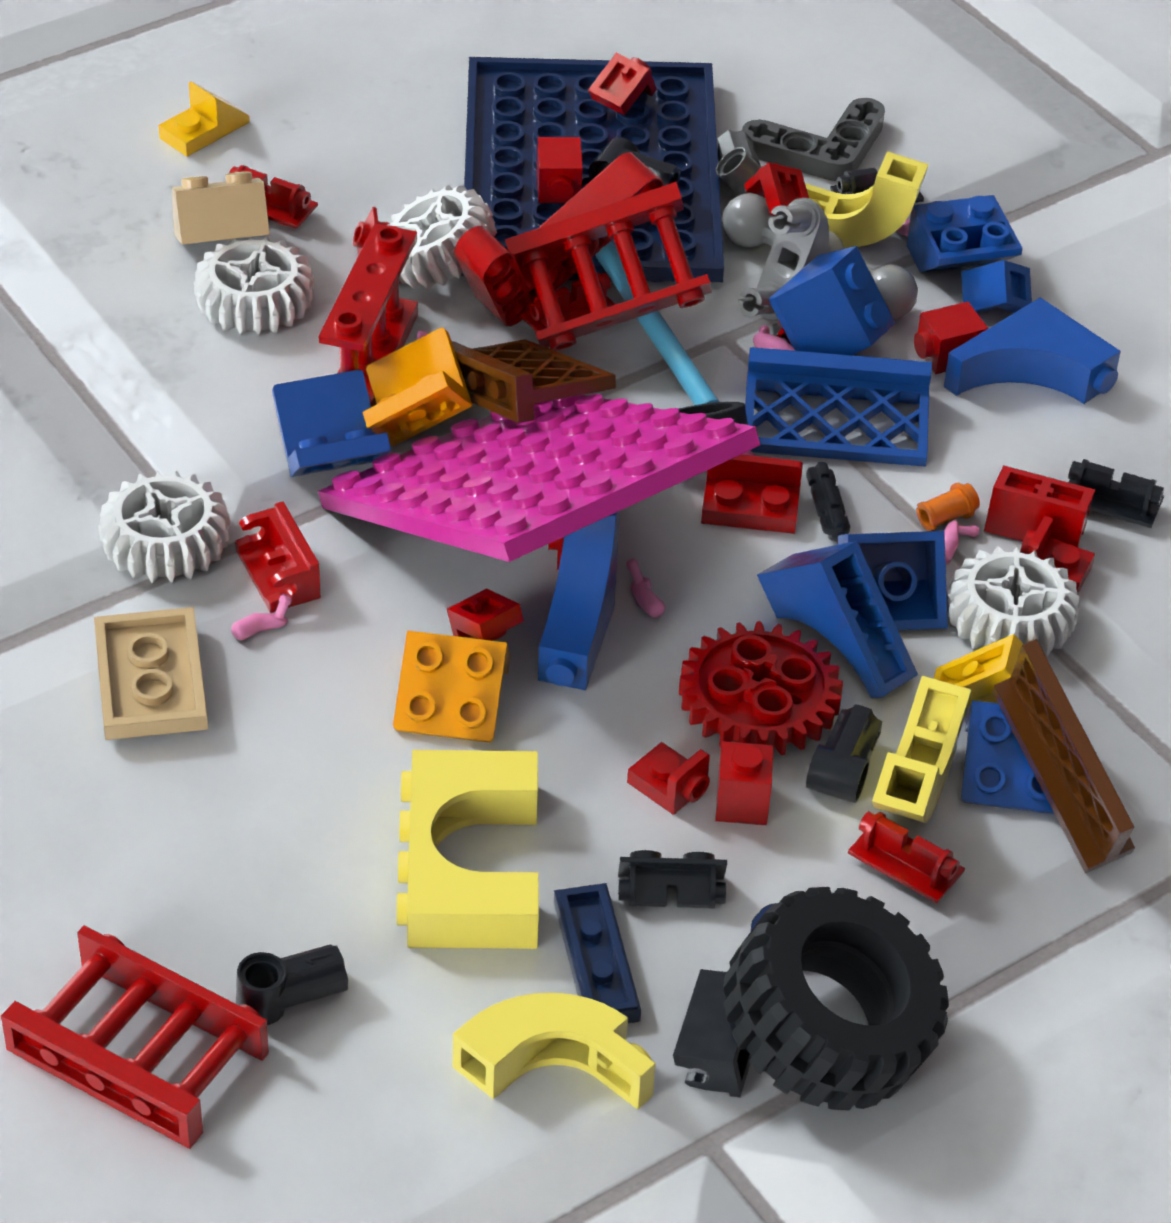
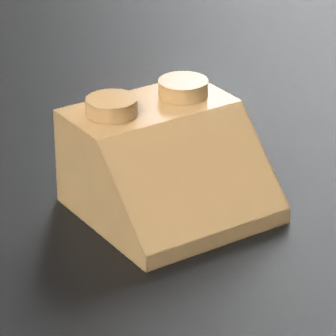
(219, 209)

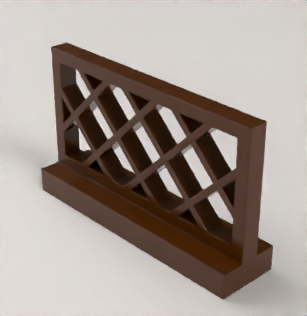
(522, 373)
(1064, 761)

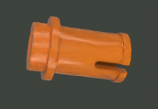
(956, 503)

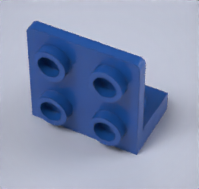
(326, 424)
(995, 764)

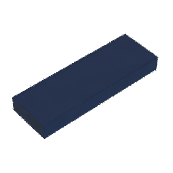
(596, 948)

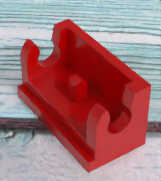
(1024, 498)
(279, 558)

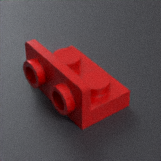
(753, 493)

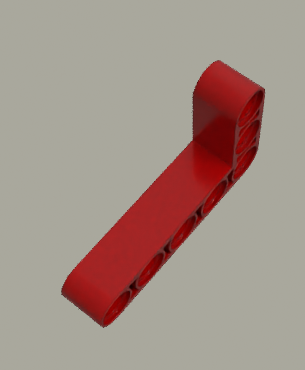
(508, 287)

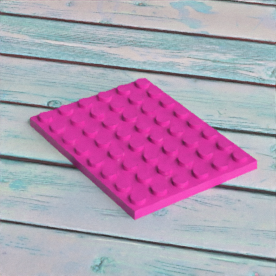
(529, 483)

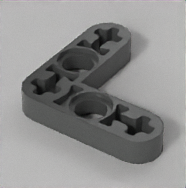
(821, 154)

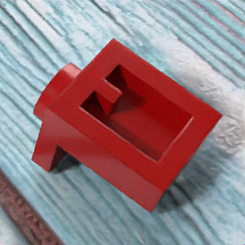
(622, 83)
(777, 184)
(1074, 559)
(484, 616)
(670, 777)

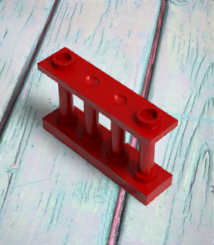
(618, 223)
(368, 313)
(130, 1082)

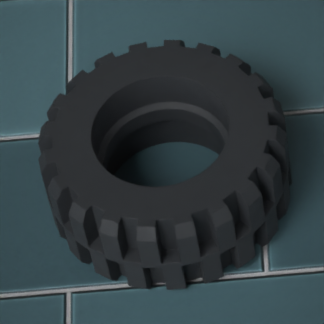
(804, 1041)

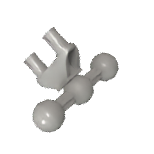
(796, 239)

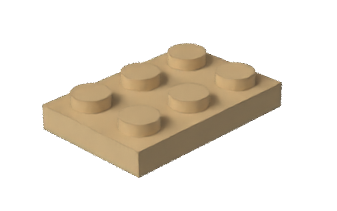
(150, 673)

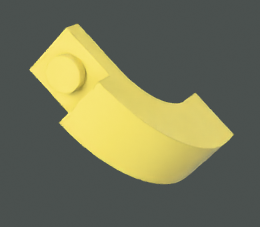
(878, 211)
(919, 768)
(547, 1031)

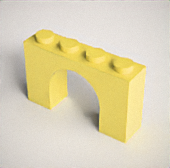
(454, 904)

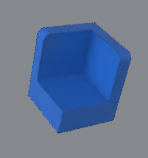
(997, 286)

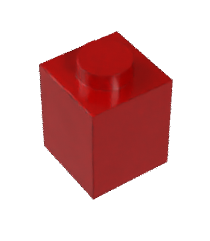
(558, 168)
(944, 331)
(744, 783)

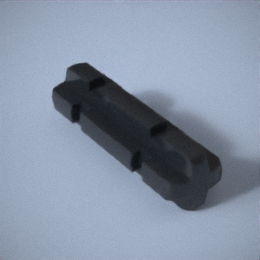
(828, 501)

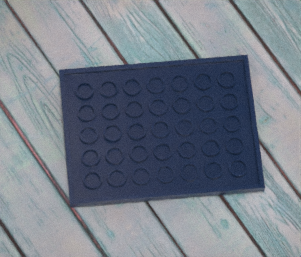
(536, 97)

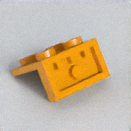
(416, 388)
(450, 686)

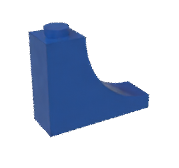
(1039, 349)
(841, 600)
(580, 605)

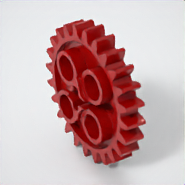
(760, 687)

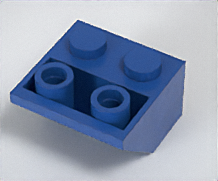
(960, 234)

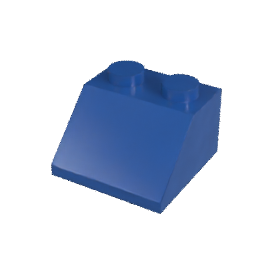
(832, 305)
(908, 574)

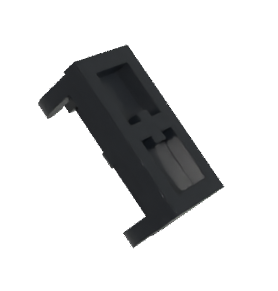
(708, 1040)

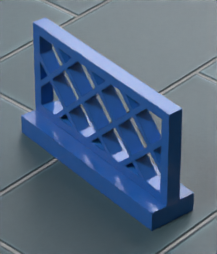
(839, 379)

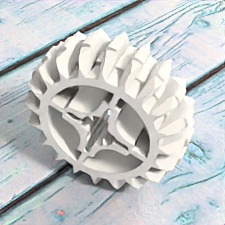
(440, 223)
(254, 285)
(164, 526)
(1010, 596)

